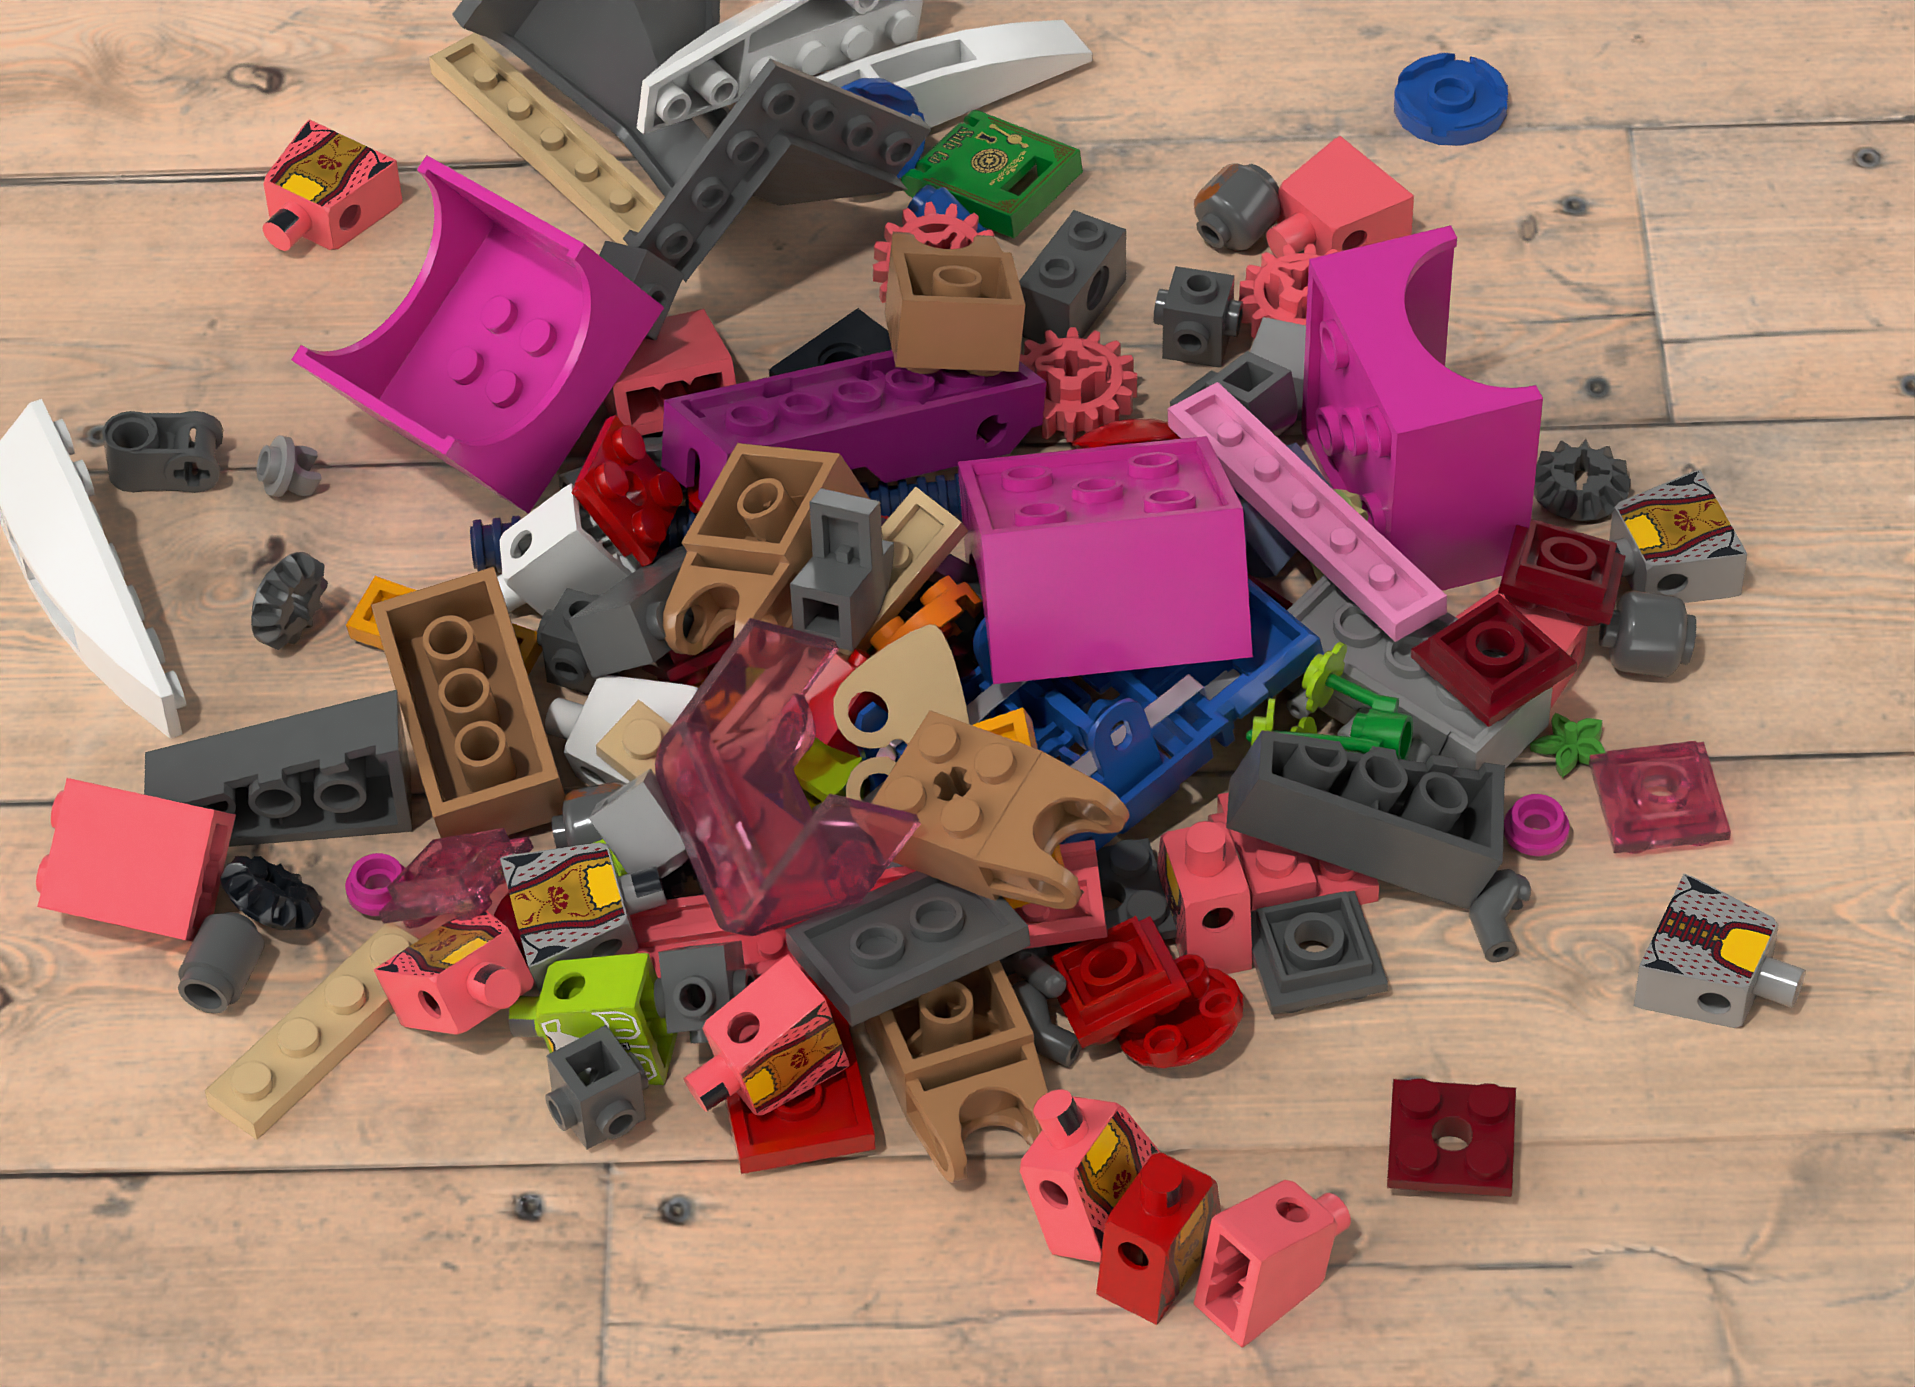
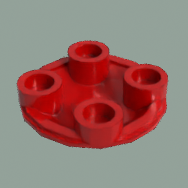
(1126, 432)
(1194, 1027)

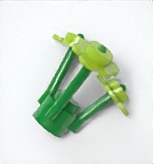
(1378, 728)

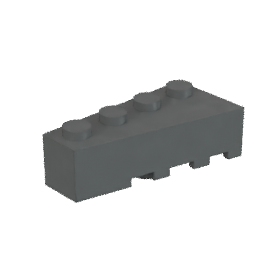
(297, 775)
(1374, 813)

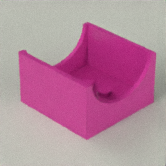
(495, 343)
(1427, 450)
(1107, 559)

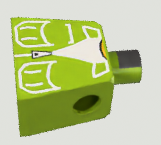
(596, 993)

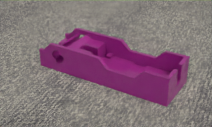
(858, 408)

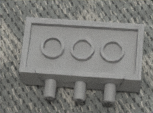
(1385, 667)

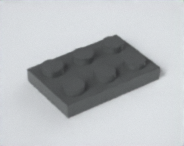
(903, 943)

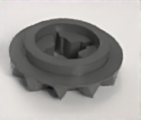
(1558, 492)
(288, 600)

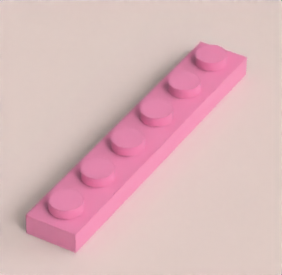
(1311, 514)

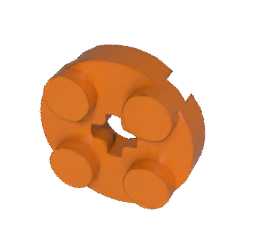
(942, 607)

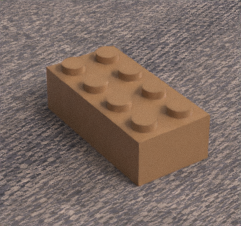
(469, 707)

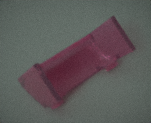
(740, 802)

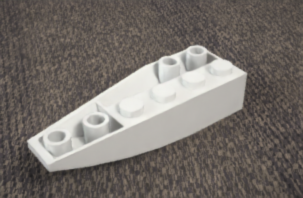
(794, 32)
(971, 66)
(76, 570)

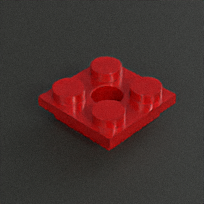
(627, 491)
(1144, 982)

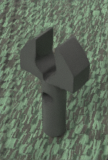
(1034, 970)

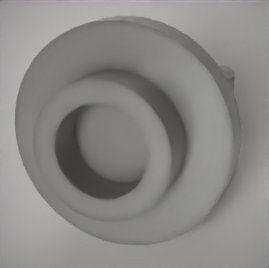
(287, 467)

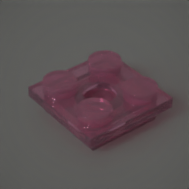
(1649, 821)
(451, 877)

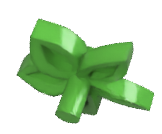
(1570, 742)

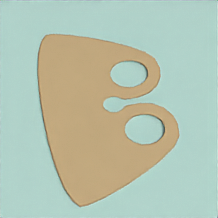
(911, 678)

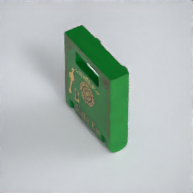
(985, 160)

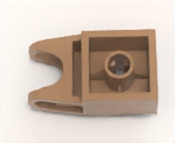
(954, 307)
(750, 542)
(994, 812)
(961, 1064)

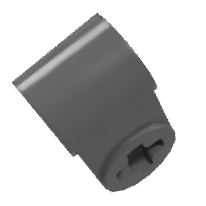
(158, 452)

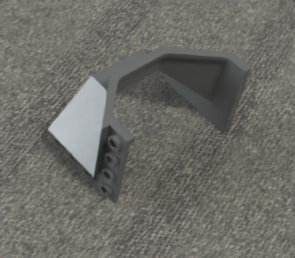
(780, 142)

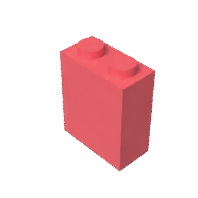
(680, 362)
(133, 859)

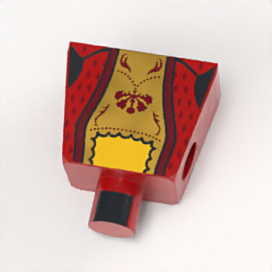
(1169, 1219)

